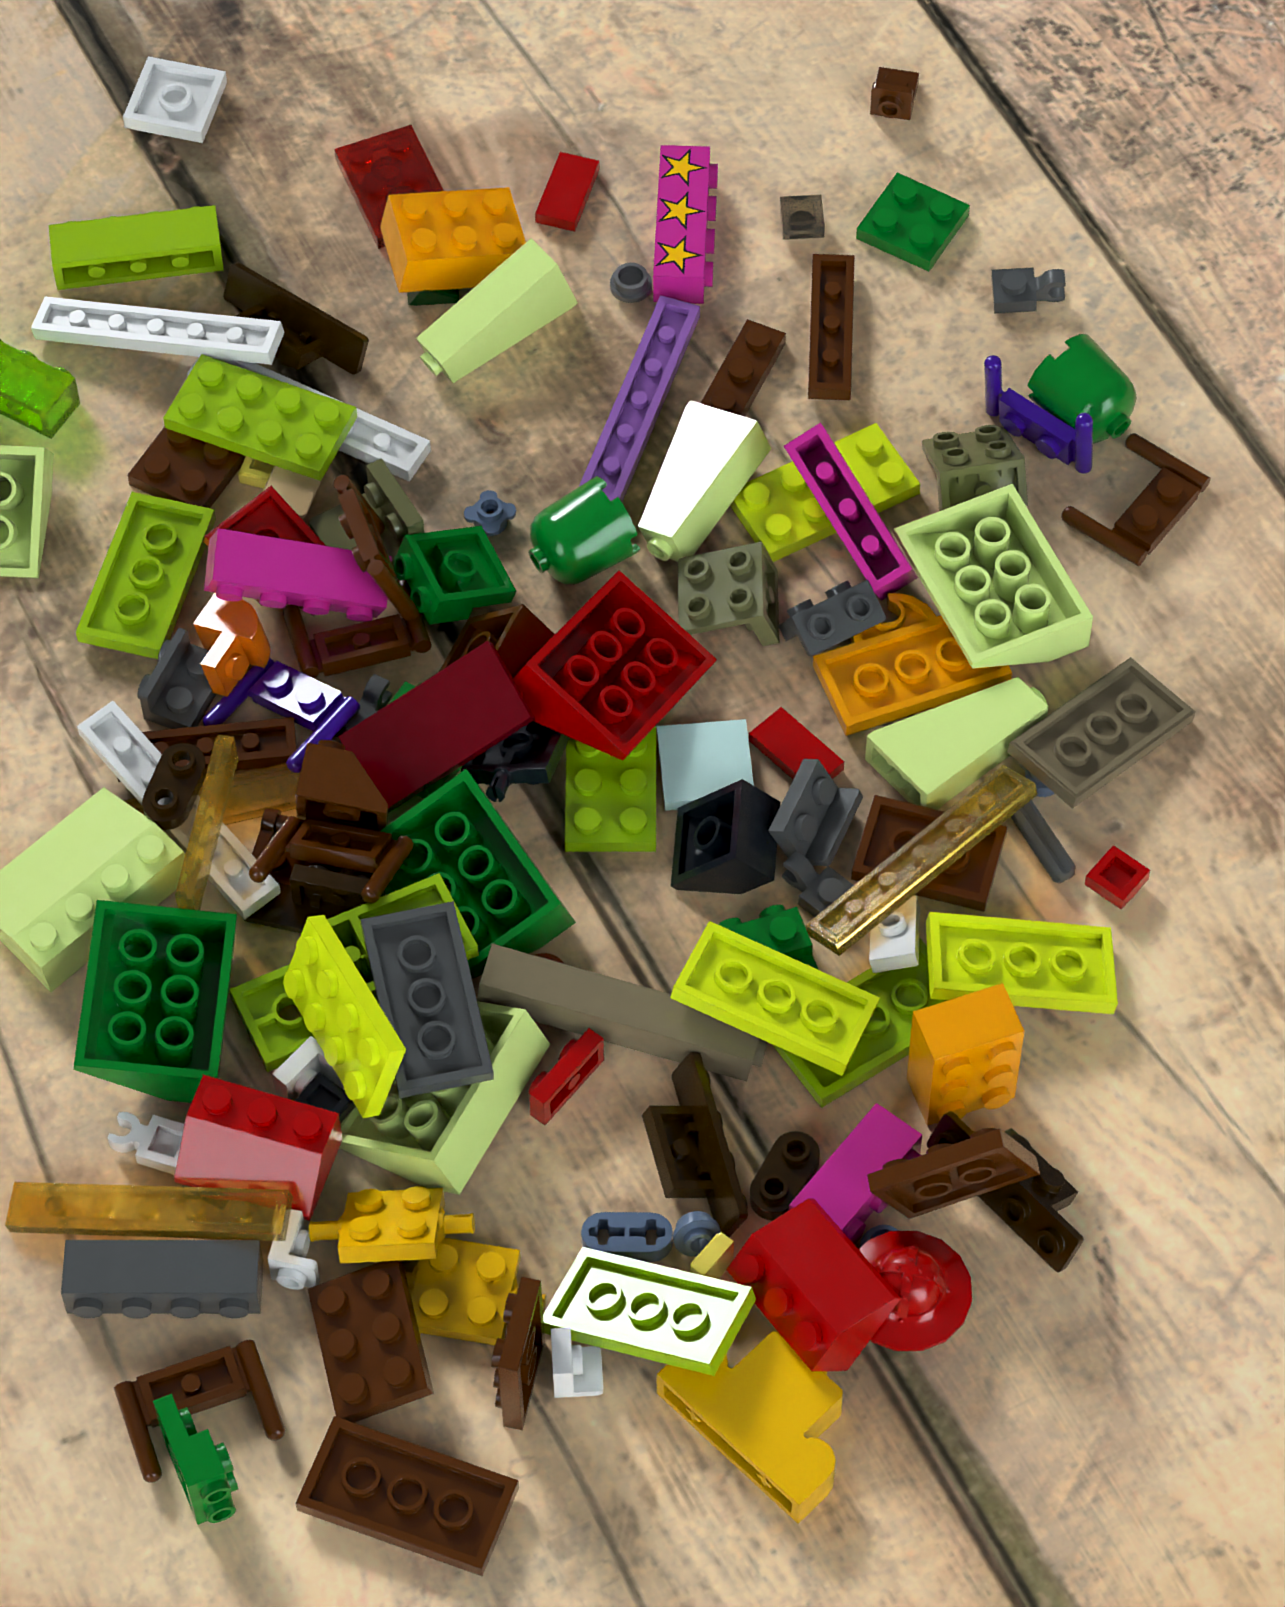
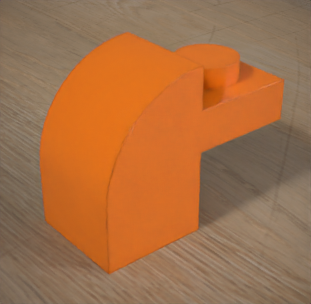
(233, 640)

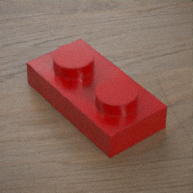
(574, 1066)

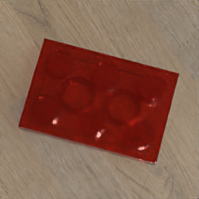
(385, 167)

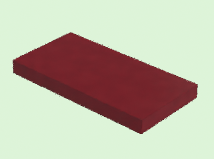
(439, 725)

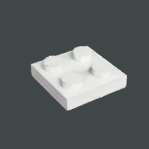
(175, 99)

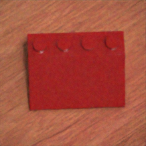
(612, 670)

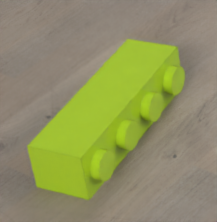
(135, 247)

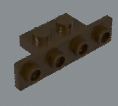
(307, 329)
(311, 892)
(693, 1147)
(1027, 1205)

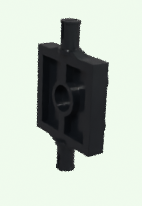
(522, 757)

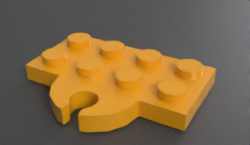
(899, 668)

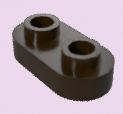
(174, 782)
(785, 1172)

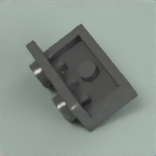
(835, 619)

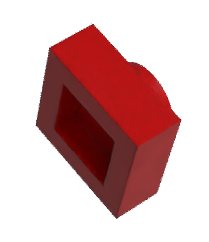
(1117, 877)

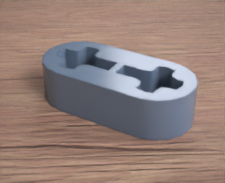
(628, 1234)

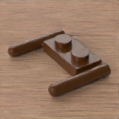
(1152, 512)
(370, 553)
(355, 644)
(337, 846)
(198, 1386)

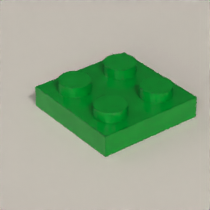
(912, 222)

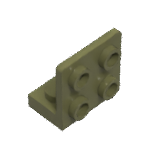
(975, 464)
(389, 504)
(730, 590)

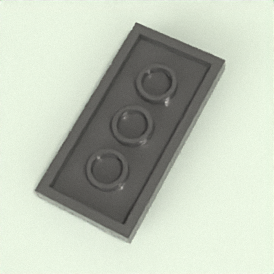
(428, 998)

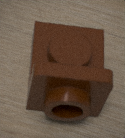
(894, 93)

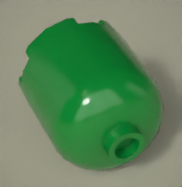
(1085, 382)
(582, 534)

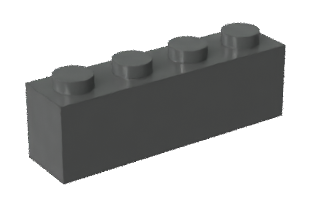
(162, 1277)

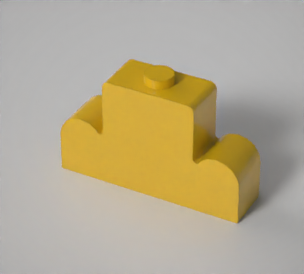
(765, 1420)

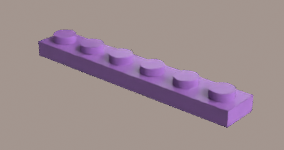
(642, 395)

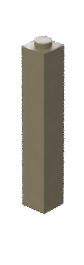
(616, 1011)

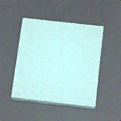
(702, 759)

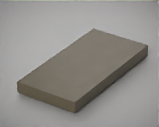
(1101, 732)

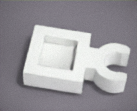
(155, 1144)

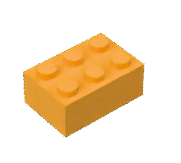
(449, 237)
(965, 1054)

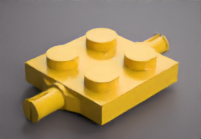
(392, 1225)
(464, 1290)

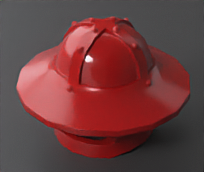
(931, 1287)

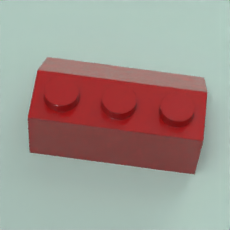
(257, 1142)
(814, 1286)

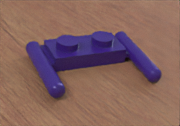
(1035, 424)
(290, 695)

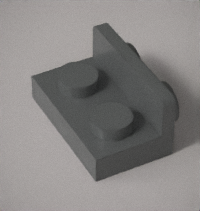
(177, 688)
(814, 814)

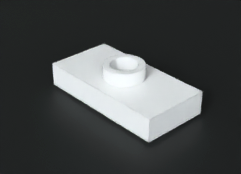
(896, 939)

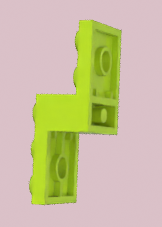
(264, 997)

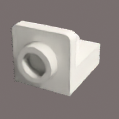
(301, 1069)
(288, 1259)
(575, 1368)

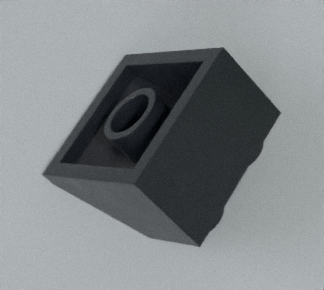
(725, 841)

